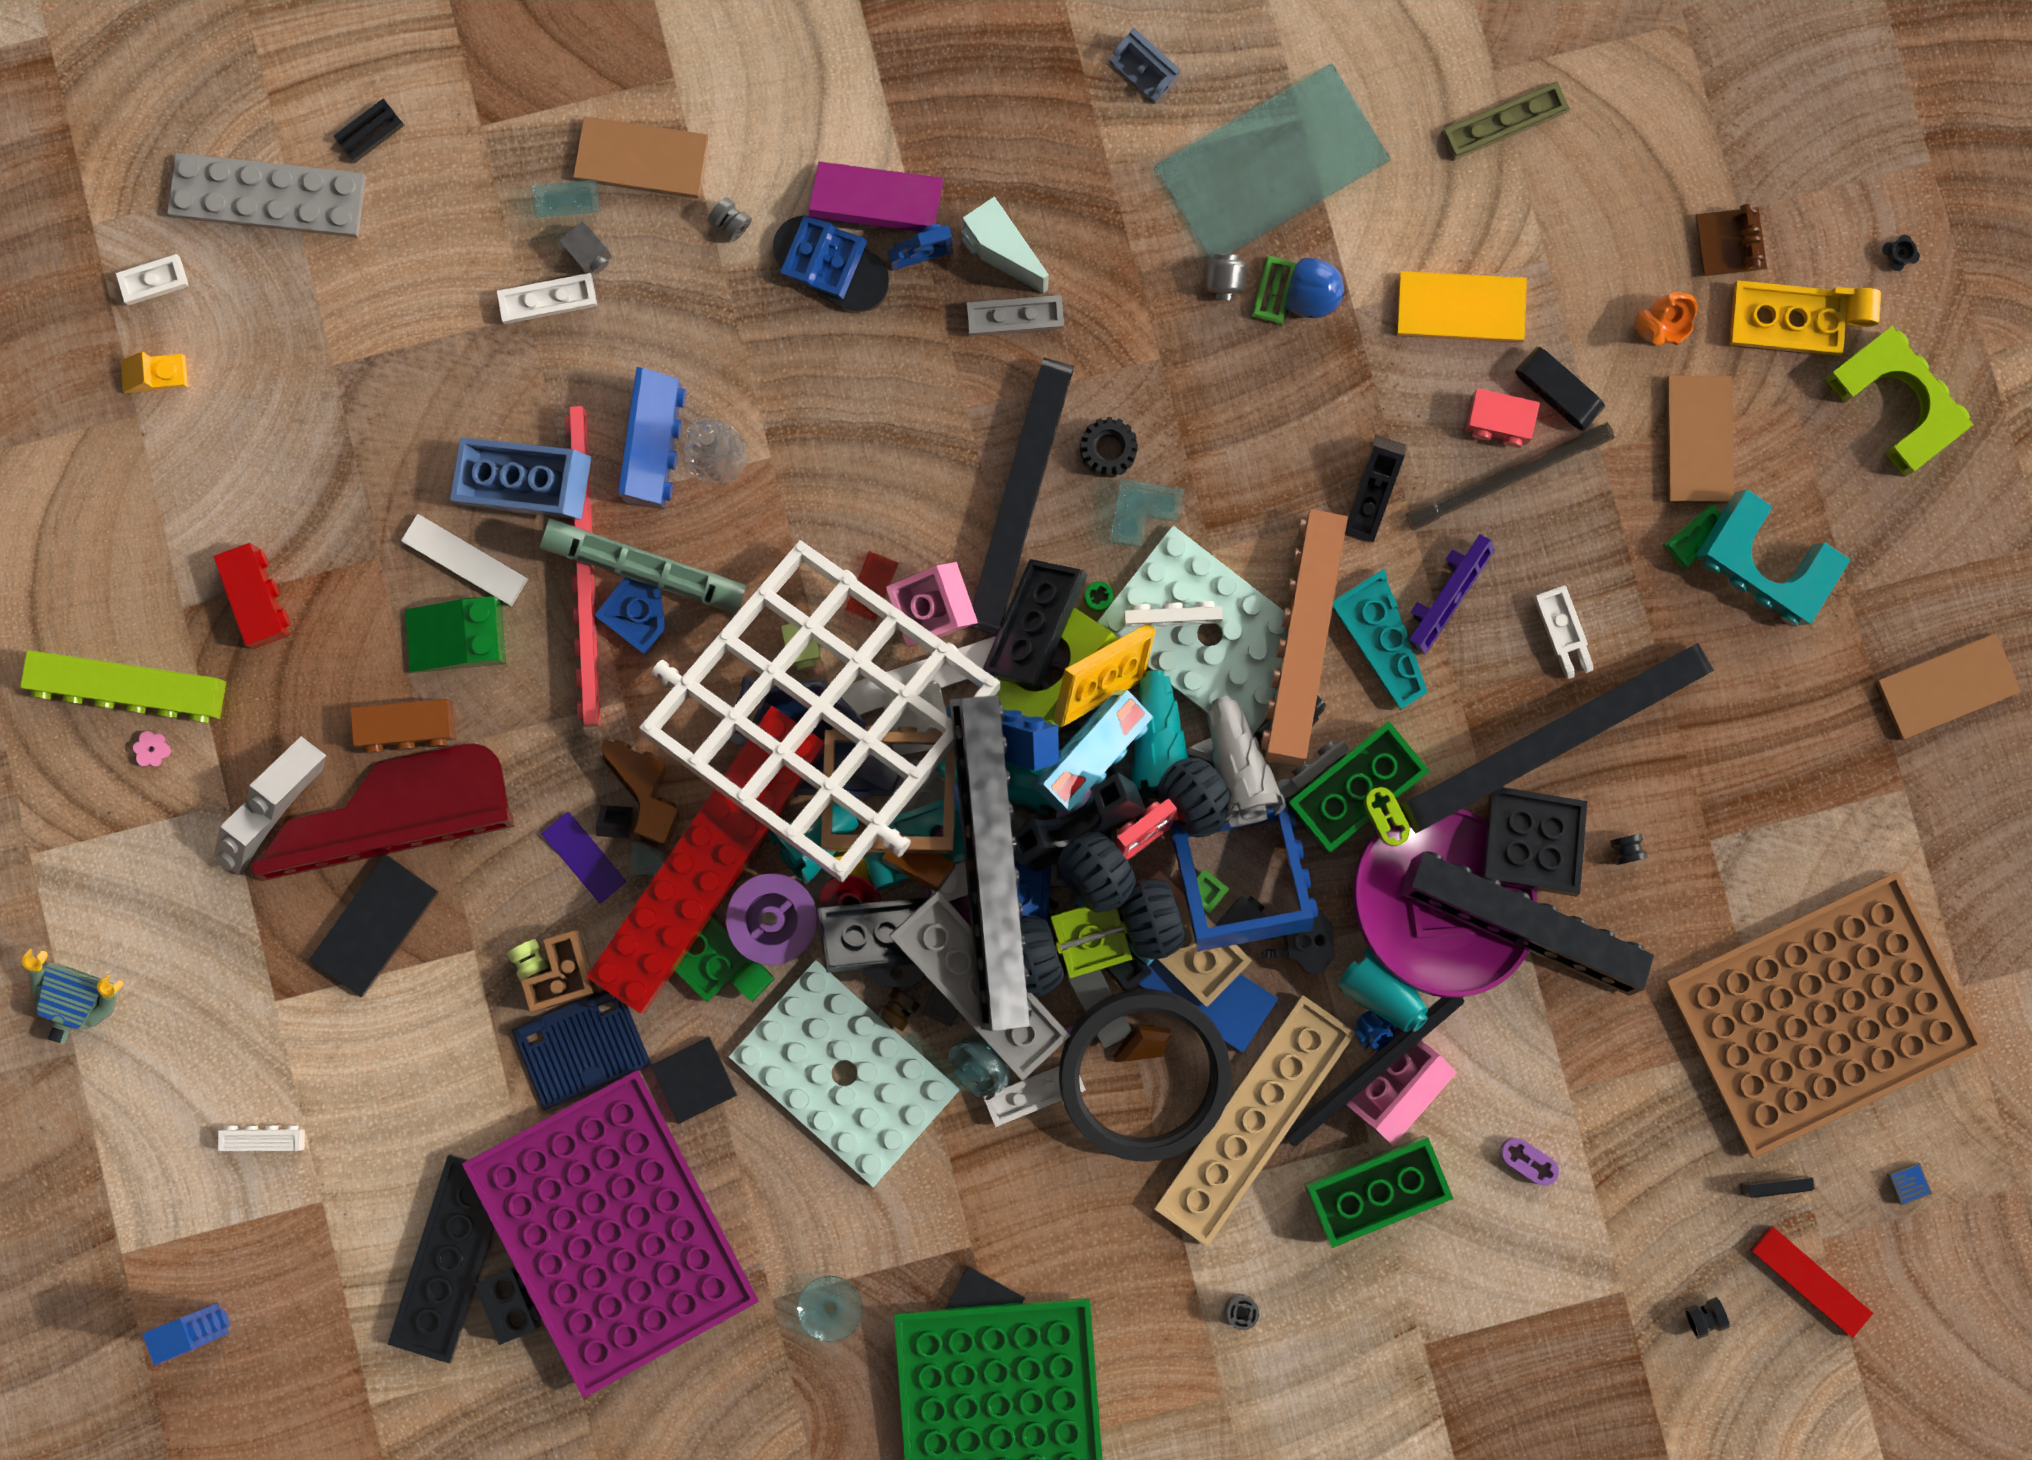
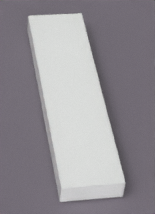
(464, 560)

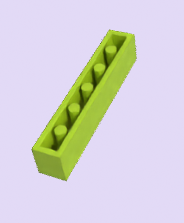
(123, 684)

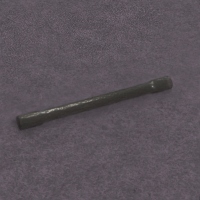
(1584, 442)

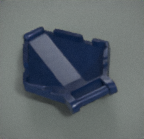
(870, 779)

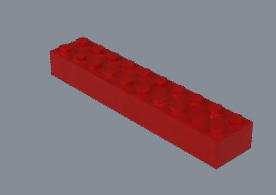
(696, 876)

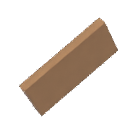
(641, 157)
(1699, 439)
(1948, 686)

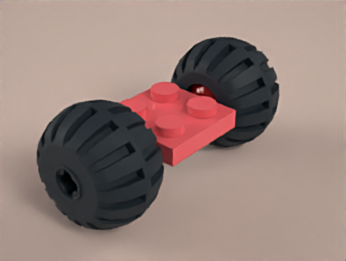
(1099, 869)

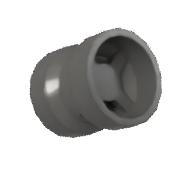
(729, 219)
(1237, 1309)

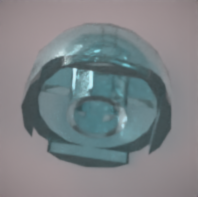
(979, 1067)

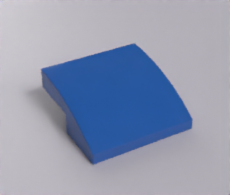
(823, 257)

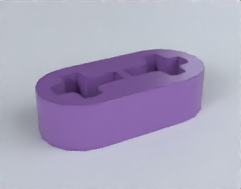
(1525, 1167)

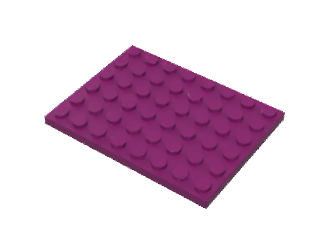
(610, 1233)

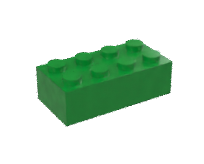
(1334, 802)
(1378, 1191)

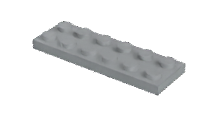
(266, 195)
(943, 950)

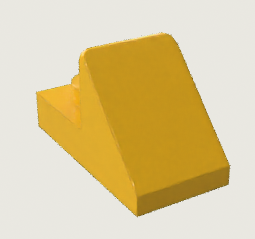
(153, 373)

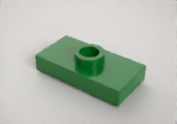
(1689, 539)

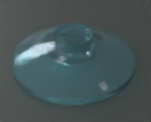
(824, 1325)

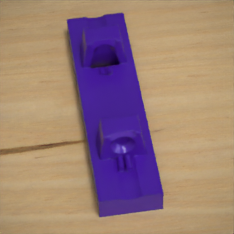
(1467, 570)

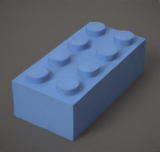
(521, 478)

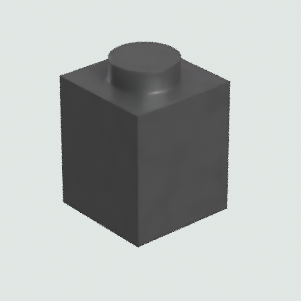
(586, 249)

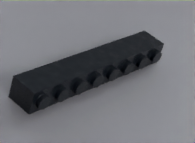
(1527, 923)

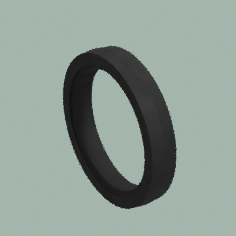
(1196, 1126)

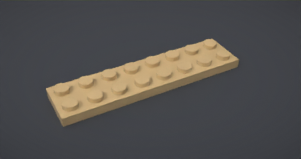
(1255, 1120)

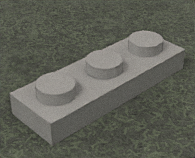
(1015, 315)

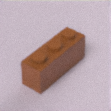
(403, 725)

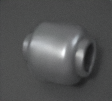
(1225, 276)

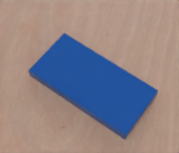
(1235, 1012)

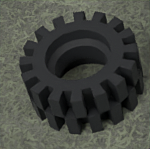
(1104, 428)

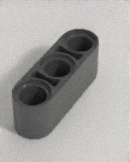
(1090, 990)

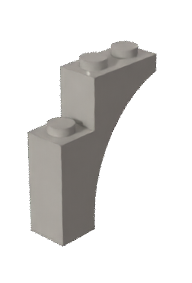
(265, 803)

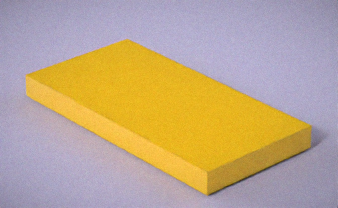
(1461, 306)
(1103, 672)

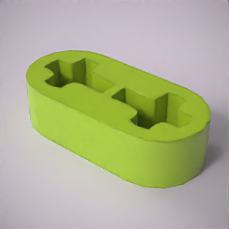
(1394, 813)

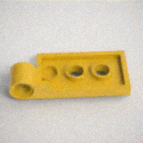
(1823, 310)

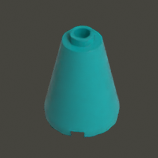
(799, 864)
(1383, 994)

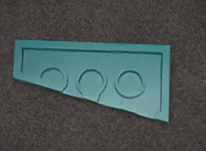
(1377, 629)

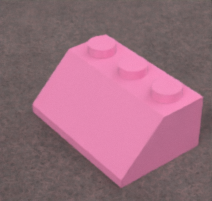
(1402, 1091)

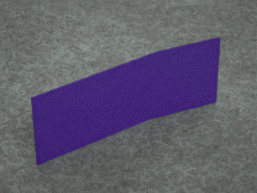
(584, 857)

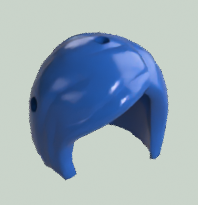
(1314, 288)

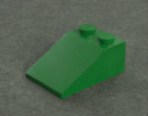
(456, 635)

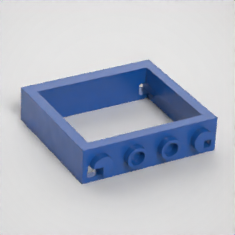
(1255, 929)

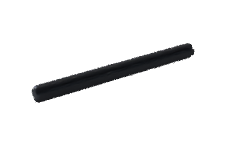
(1369, 1071)

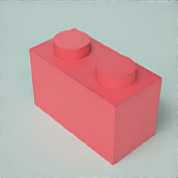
(1501, 418)

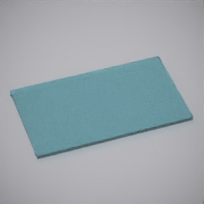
(1272, 162)

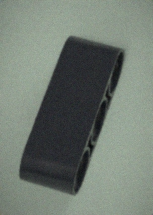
(1560, 388)

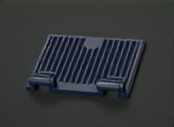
(580, 1049)

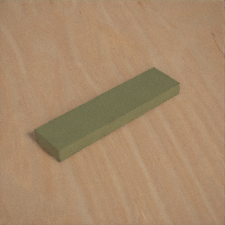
(1505, 120)

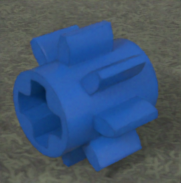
(1374, 1030)

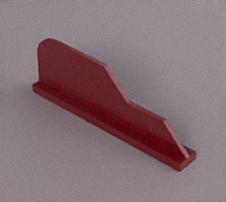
(397, 809)

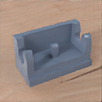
(1145, 66)

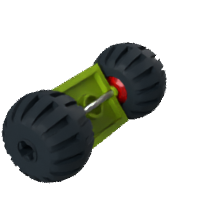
(1099, 939)

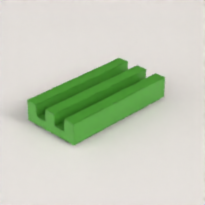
(1268, 316)

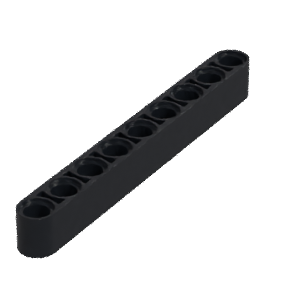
(1021, 495)

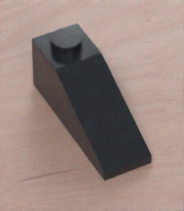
(1375, 488)

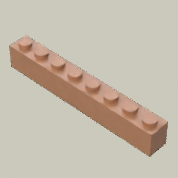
(1305, 638)

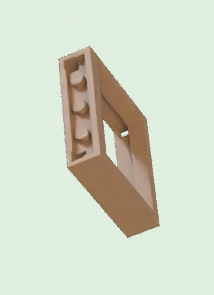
(918, 844)

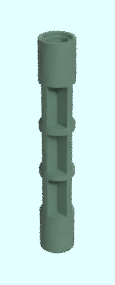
(642, 566)

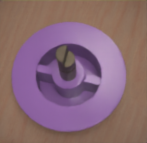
(771, 919)

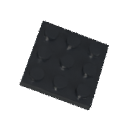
(1535, 841)

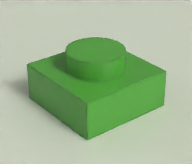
(1210, 890)

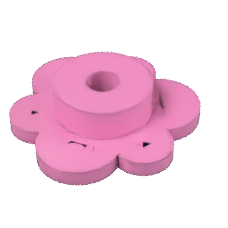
(143, 748)

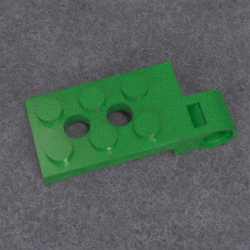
(720, 964)

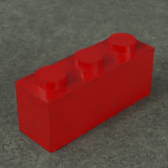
(252, 595)

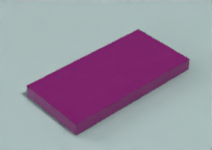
(875, 197)

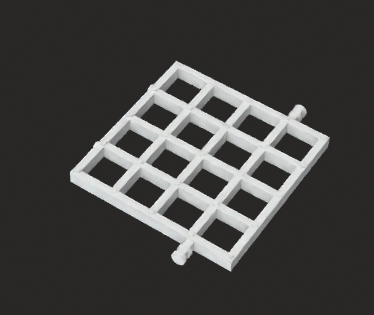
(819, 708)

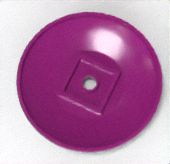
(1419, 942)

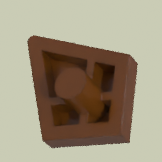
(1144, 1044)

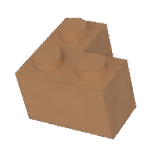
(568, 974)

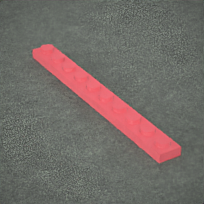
(584, 585)

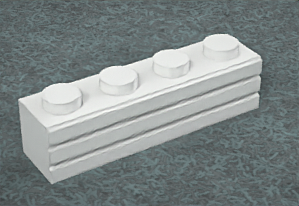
(261, 1139)

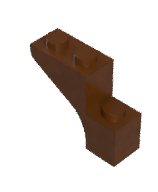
(641, 778)

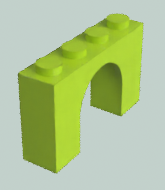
(1939, 417)
(1083, 638)

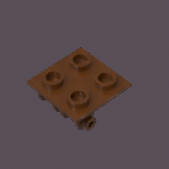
(1731, 241)

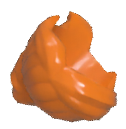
(1668, 319)

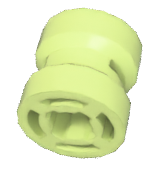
(530, 967)

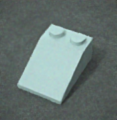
(1000, 244)

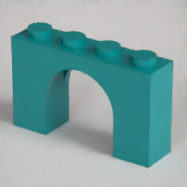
(1730, 553)

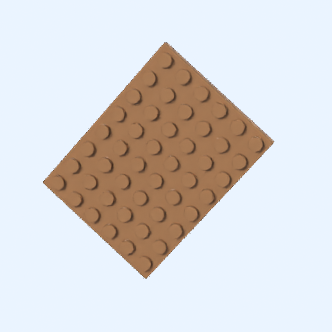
(1824, 1014)

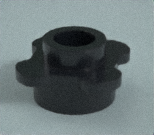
(1909, 249)

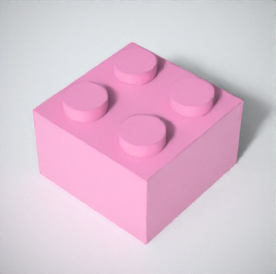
(934, 600)

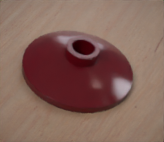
(839, 893)

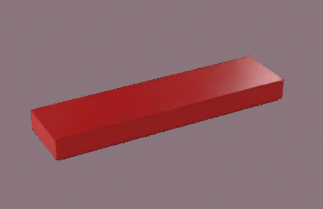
(1811, 1281)

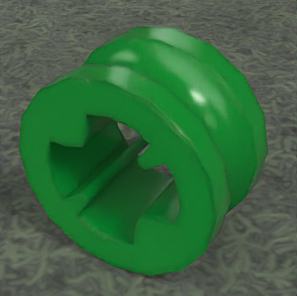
(1094, 588)

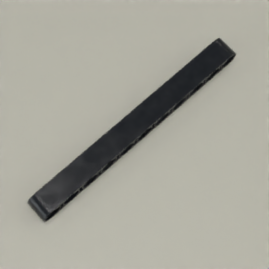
(1556, 738)

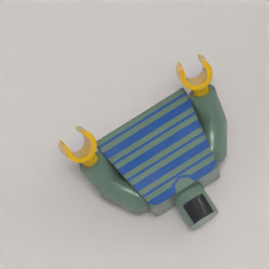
(69, 996)

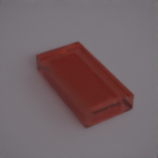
(876, 575)

